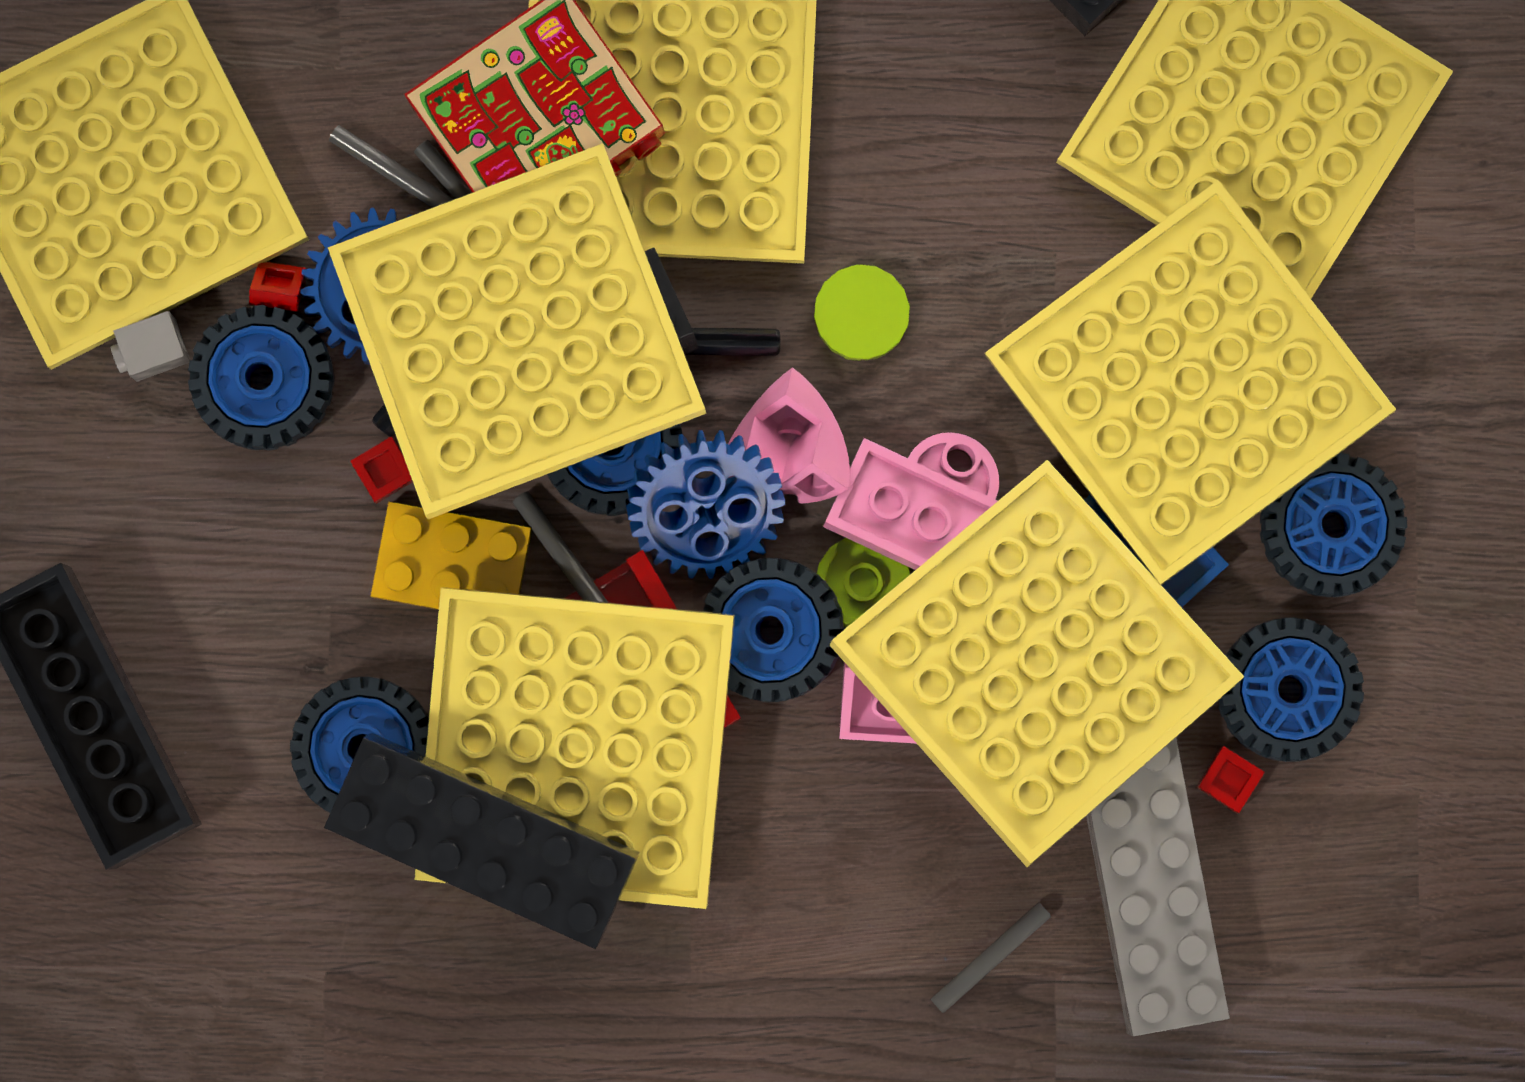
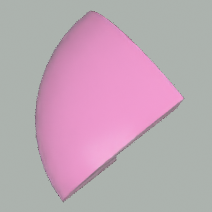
(800, 437)

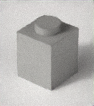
(149, 347)

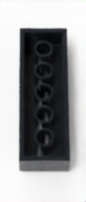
(90, 719)
(482, 840)

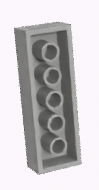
(1156, 901)

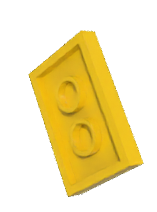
(446, 551)

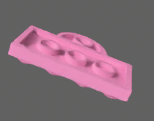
(913, 502)

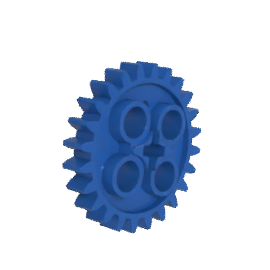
(327, 289)
(705, 504)

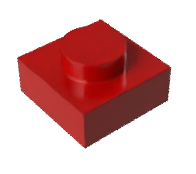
(277, 286)
(382, 470)
(1230, 779)

